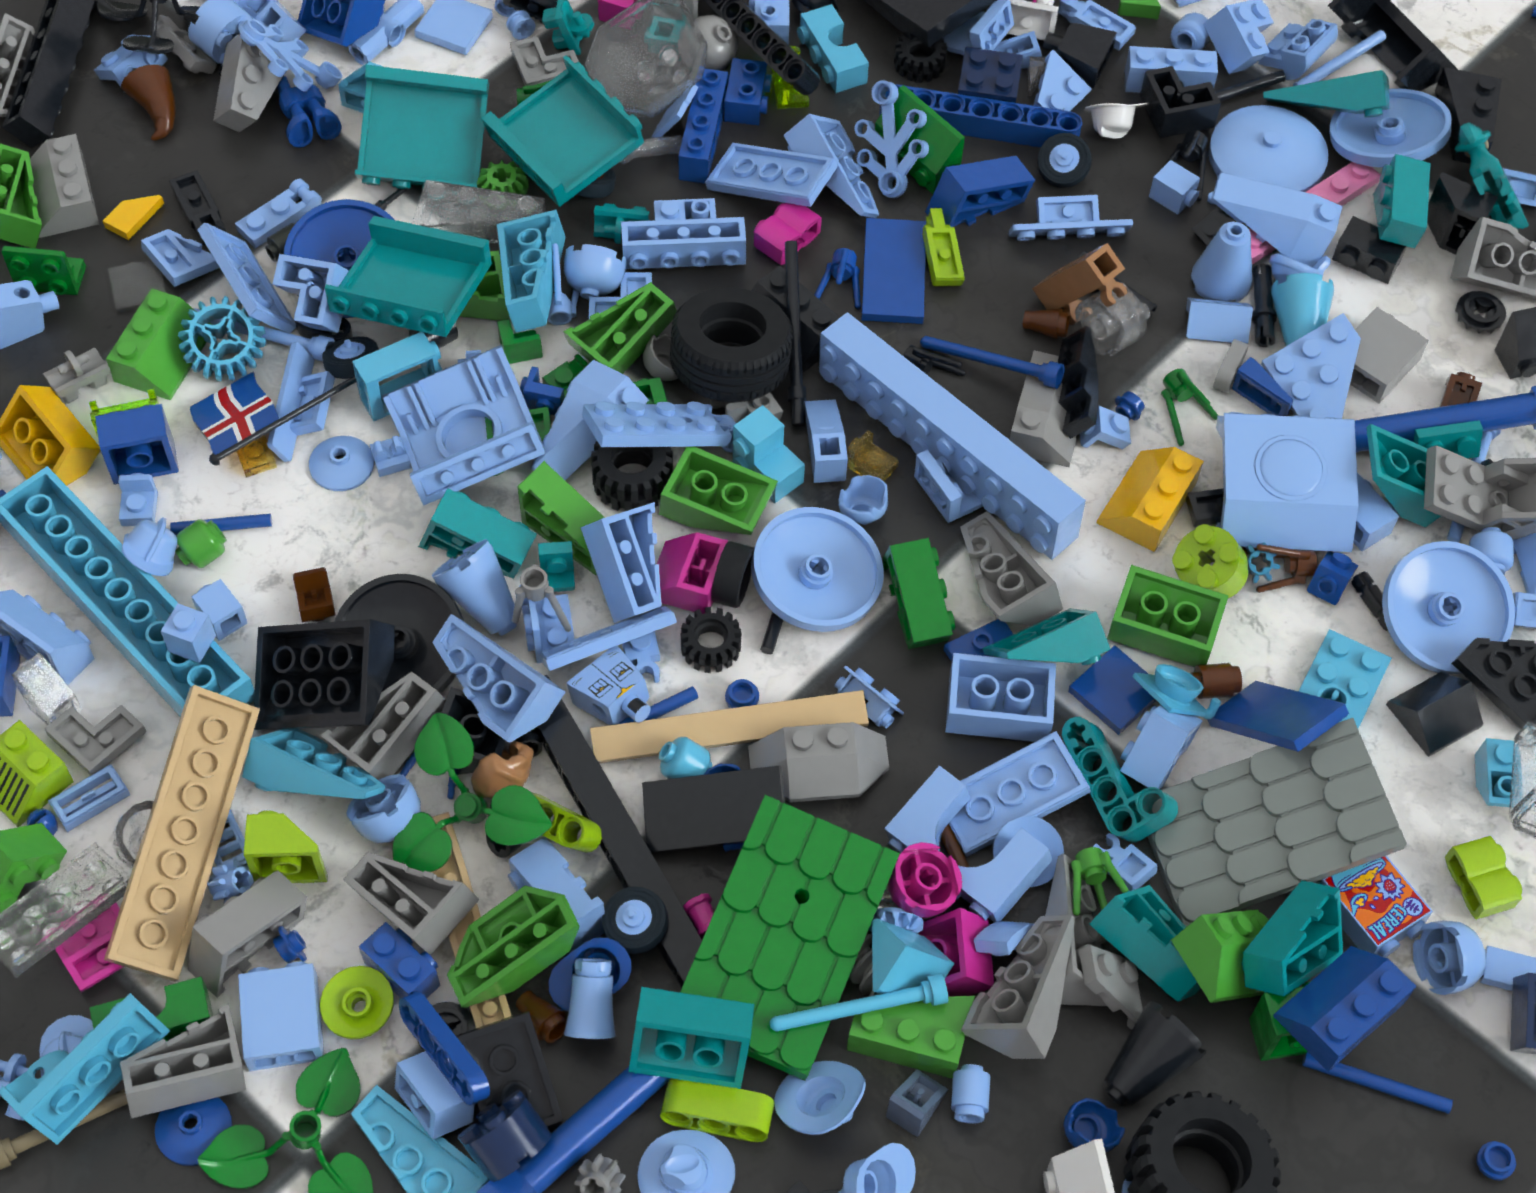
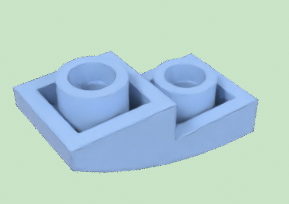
(1001, 937)

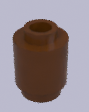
(1218, 680)

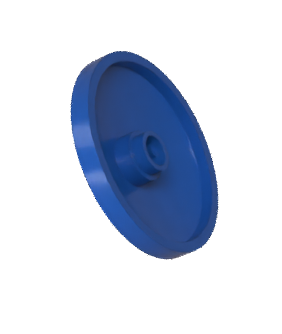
(333, 232)

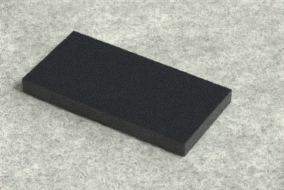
(706, 808)

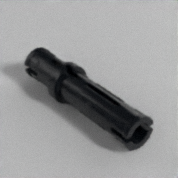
(1264, 314)

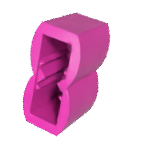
(787, 224)

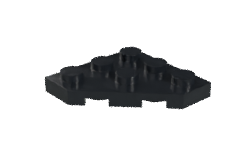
(1503, 674)

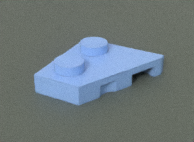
(178, 257)

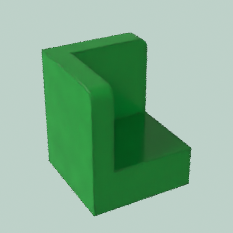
(519, 346)

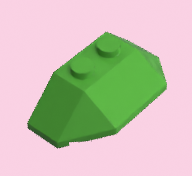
(512, 944)

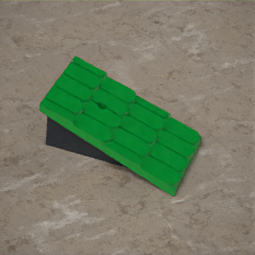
(790, 927)

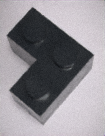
(1175, 107)

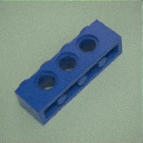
(703, 127)

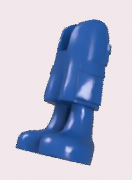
(296, 104)

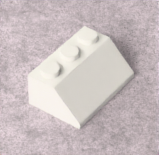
(1079, 1171)

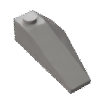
(1061, 903)

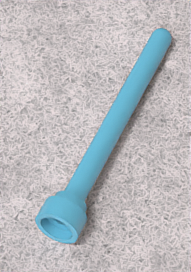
(930, 991)

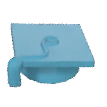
(1176, 691)

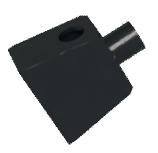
(1083, 49)

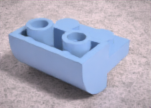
(1300, 47)

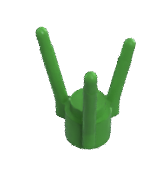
(1092, 866)

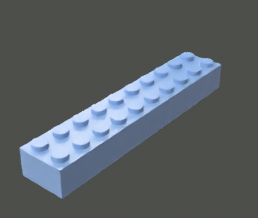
(969, 447)

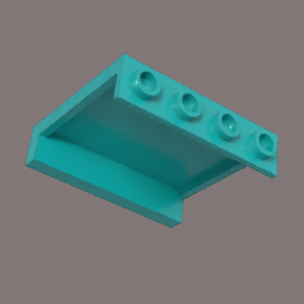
(421, 128)
(566, 133)
(412, 277)

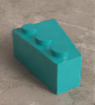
(463, 522)
(1142, 931)
(1296, 940)

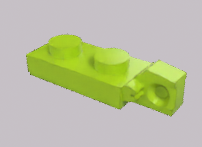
(942, 251)

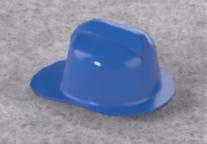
(602, 948)

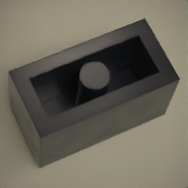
(1366, 252)

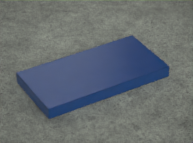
(893, 271)
(1278, 715)

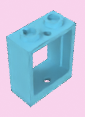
(389, 362)

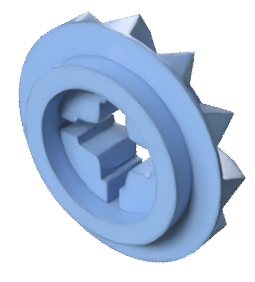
(899, 918)

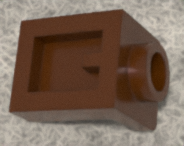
(1460, 389)

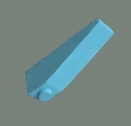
(301, 764)

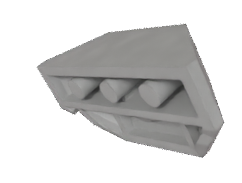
(14, 47)
(823, 760)

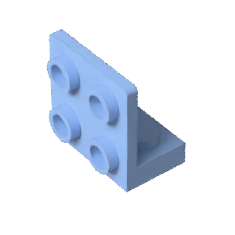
(983, 29)
(943, 488)
(543, 625)

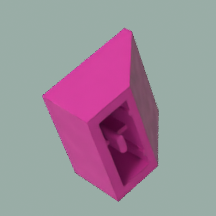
(689, 570)

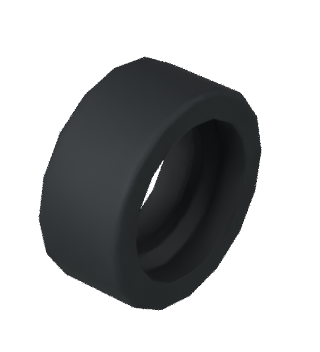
(732, 574)

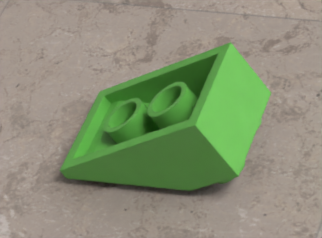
(715, 493)

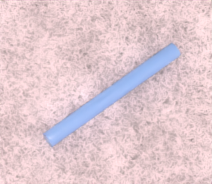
(1343, 58)

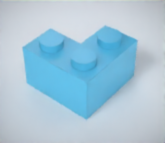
(760, 448)

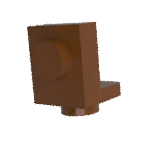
(314, 594)

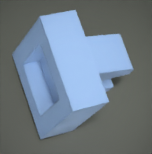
(390, 456)

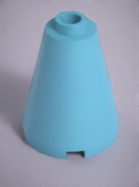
(1301, 304)

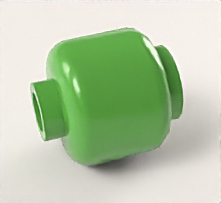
(200, 543)

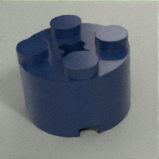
(505, 1136)

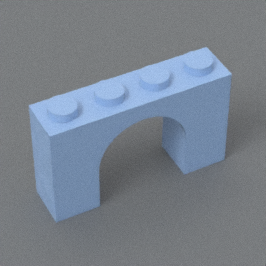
(989, 887)

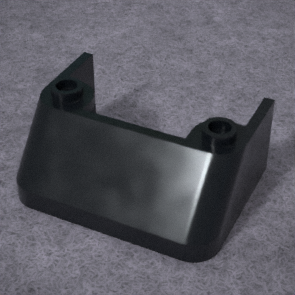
(1406, 49)

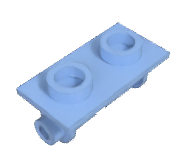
(879, 705)

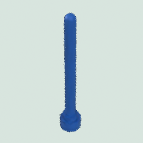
(1049, 373)

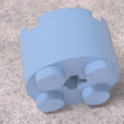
(216, 27)

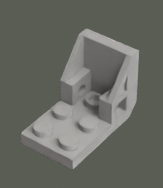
(1482, 495)

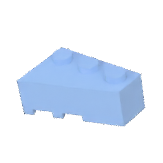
(625, 561)
(547, 869)

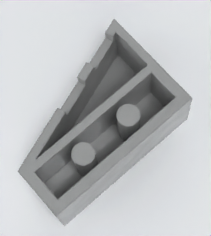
(243, 85)
(411, 899)
(242, 928)
(185, 1069)

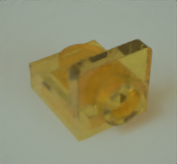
(256, 457)
(870, 459)

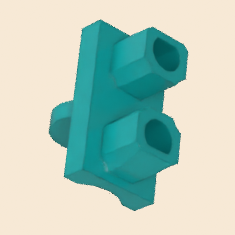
(571, 25)
(609, 218)

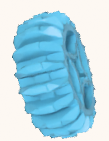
(200, 326)

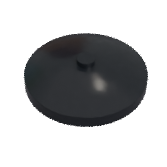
(418, 612)

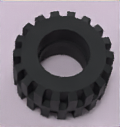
(630, 489)

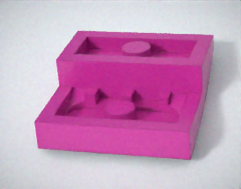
(86, 949)

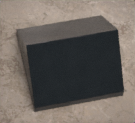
(1438, 711)
(483, 738)

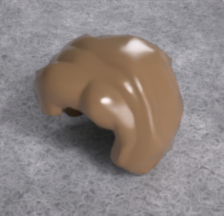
(502, 771)

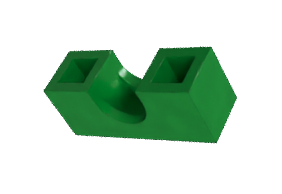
(184, 1005)

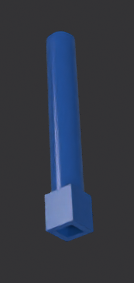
(1493, 415)
(580, 1133)

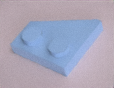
(1060, 85)

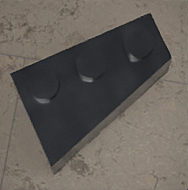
(1471, 100)

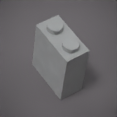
(1384, 354)

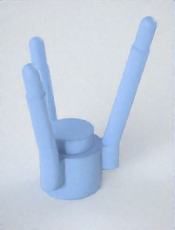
(561, 308)

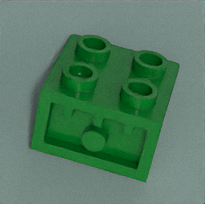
(45, 269)

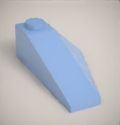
(1286, 218)

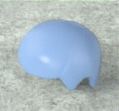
(864, 499)

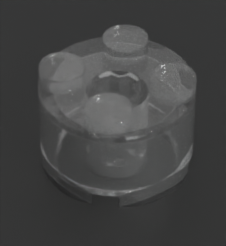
(1113, 326)

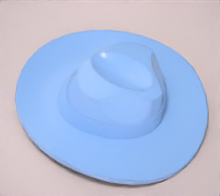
(821, 1100)
(686, 1164)

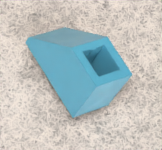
(1494, 771)

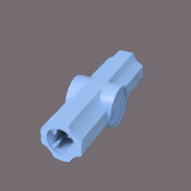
(388, 32)

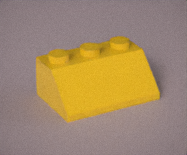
(43, 432)
(1151, 495)

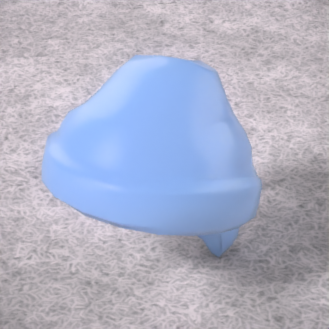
(1284, 266)

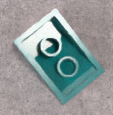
(1400, 473)
(1065, 637)

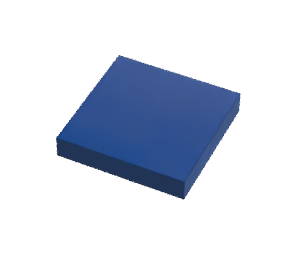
(1112, 691)

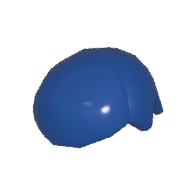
(1092, 1121)

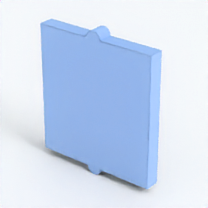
(674, 113)

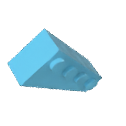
(528, 266)

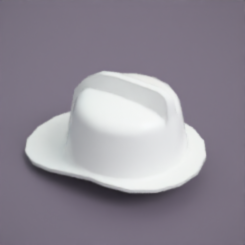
(1112, 119)

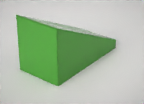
(1139, 8)

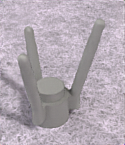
(535, 588)

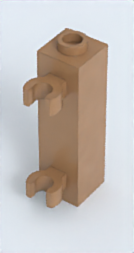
(1080, 278)

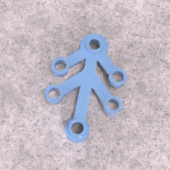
(290, 55)
(892, 142)

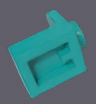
(558, 563)

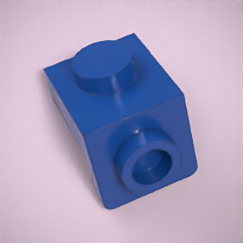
(541, 395)
(1332, 577)

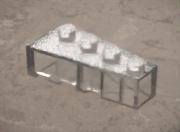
(472, 209)

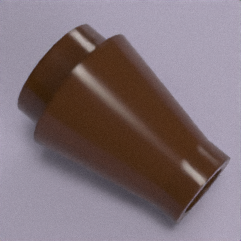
(1047, 322)
(546, 1018)

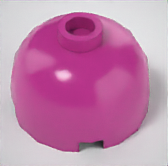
(924, 880)

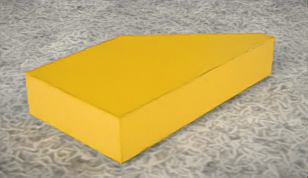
(132, 215)

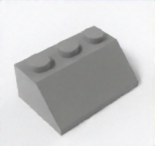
(62, 187)

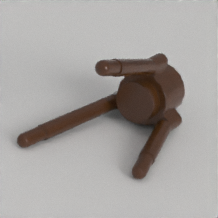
(1297, 562)

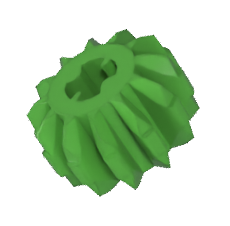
(503, 178)

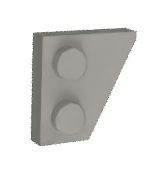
(1113, 980)

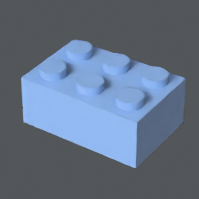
(1000, 697)

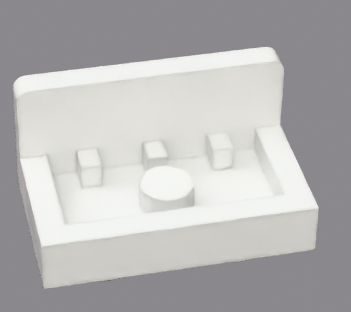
(1034, 17)

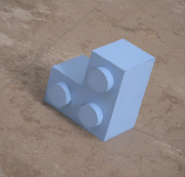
(1238, 34)
(308, 279)
(1158, 746)

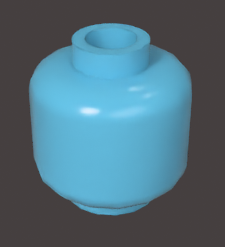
(684, 759)

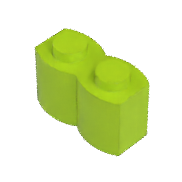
(1483, 877)

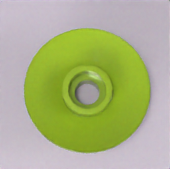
(347, 989)

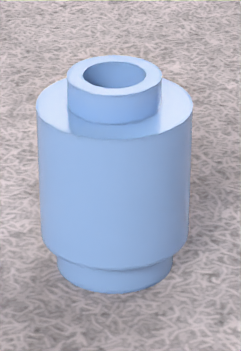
(970, 1094)

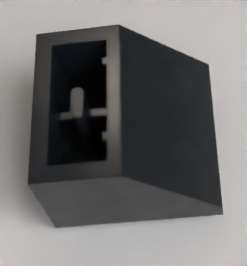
(1455, 210)

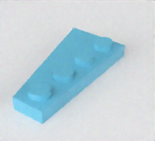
(410, 1152)

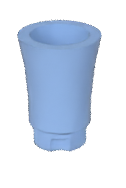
(591, 1000)

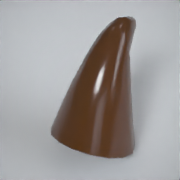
(154, 92)

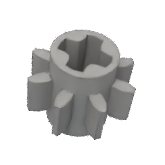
(600, 1176)

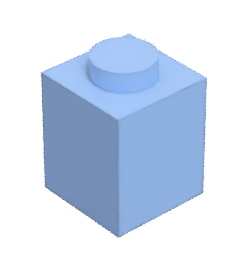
(1174, 187)
(222, 606)
(188, 633)

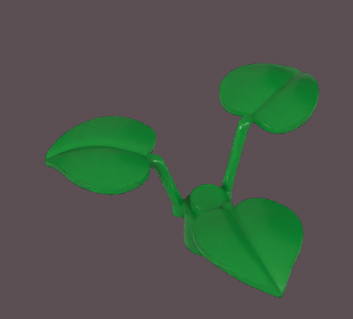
(514, 814)
(326, 1085)

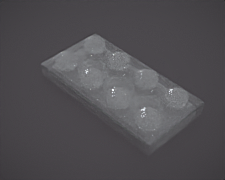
(59, 907)

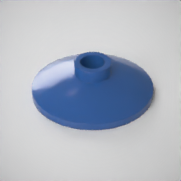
(186, 1145)

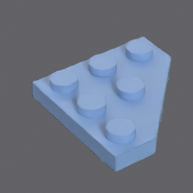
(1317, 368)

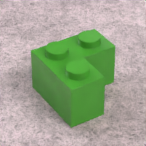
(25, 857)

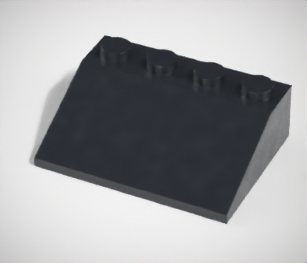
(321, 673)

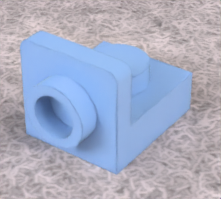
(137, 498)

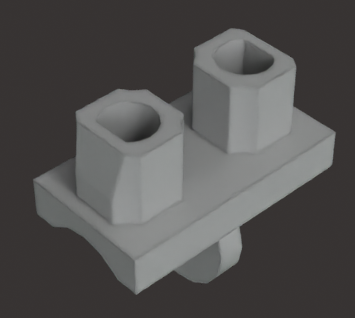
(77, 373)

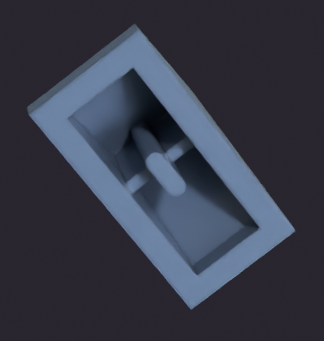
(915, 1102)

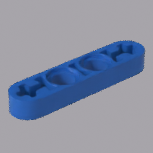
(444, 1048)

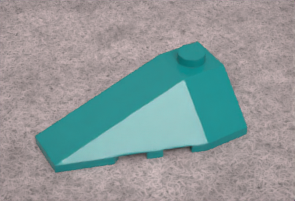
(1352, 94)

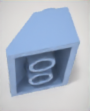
(43, 633)

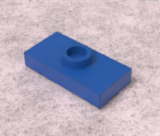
(976, 640)

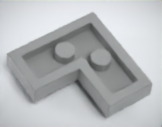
(534, 64)
(98, 745)

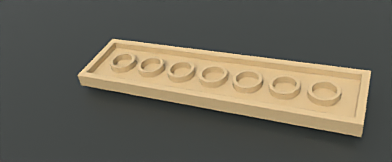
(182, 834)

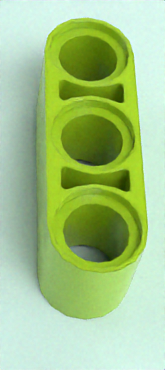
(566, 827)
(717, 1110)

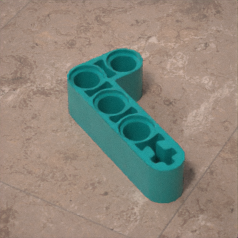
(1108, 776)

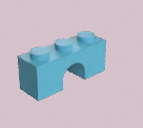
(840, 65)

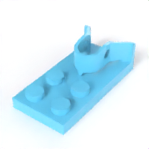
(1346, 674)
(82, 1078)

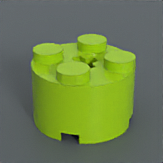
(1210, 545)

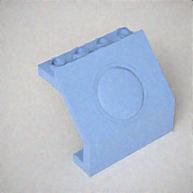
(446, 426)
(1289, 481)

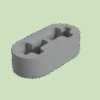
(1230, 365)

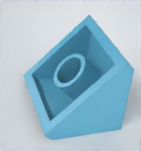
(903, 958)

